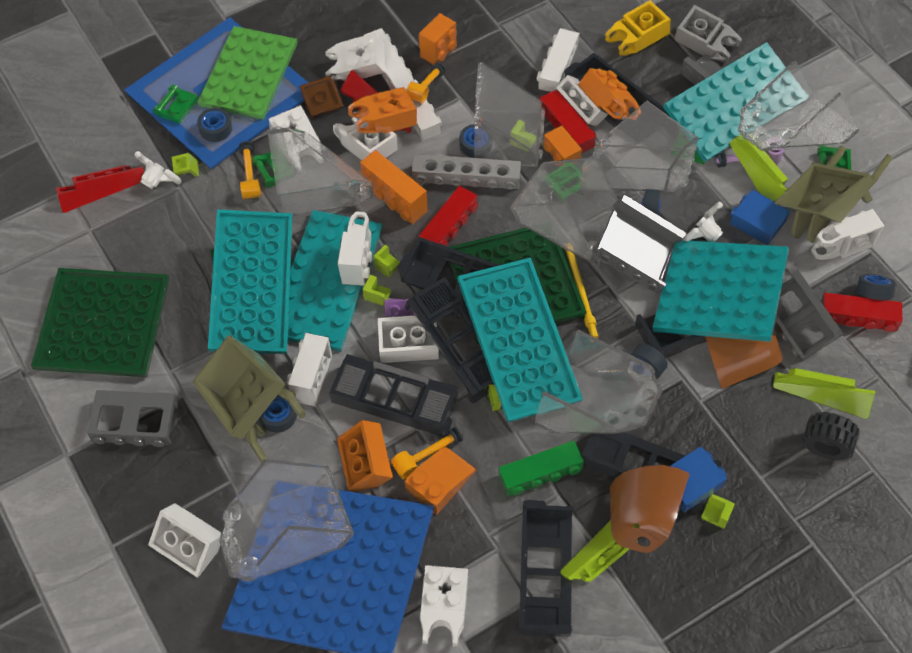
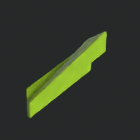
(760, 168)
(827, 390)
(595, 556)

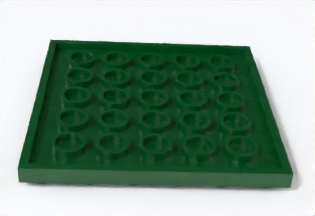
(547, 260)
(101, 322)

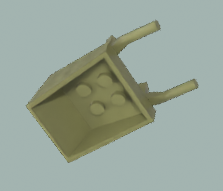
(827, 194)
(240, 389)

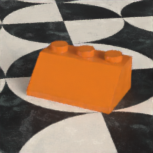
(364, 456)

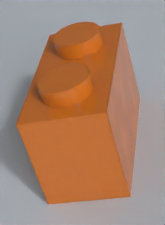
(561, 145)

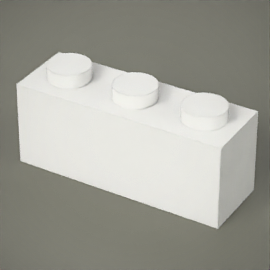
(580, 101)

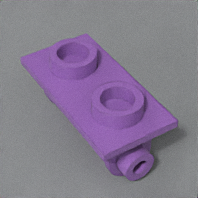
(396, 308)

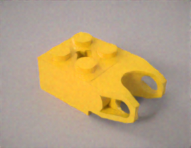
(639, 28)

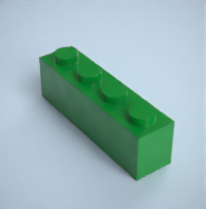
(540, 468)

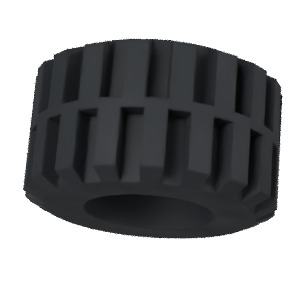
(831, 436)

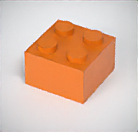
(437, 39)

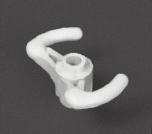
(154, 173)
(706, 226)

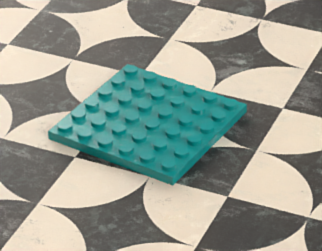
(722, 290)

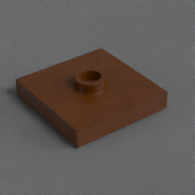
(321, 97)

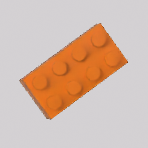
(395, 187)

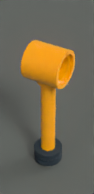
(419, 92)
(250, 187)
(406, 464)

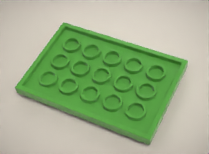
(248, 72)

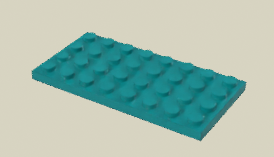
(714, 104)
(251, 280)
(316, 294)
(518, 337)

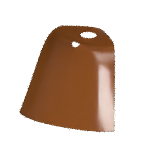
(742, 358)
(648, 498)

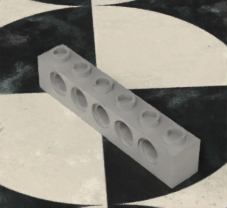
(466, 171)

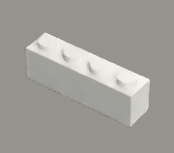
(558, 59)

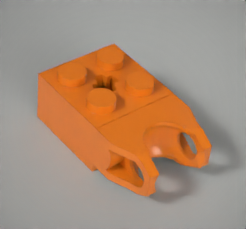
(608, 92)
(385, 111)

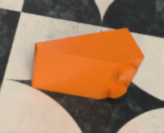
(439, 478)

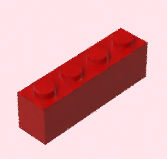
(561, 113)
(451, 217)
(863, 311)

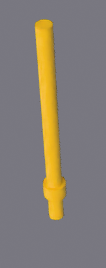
(589, 320)

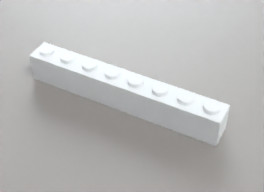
(399, 76)

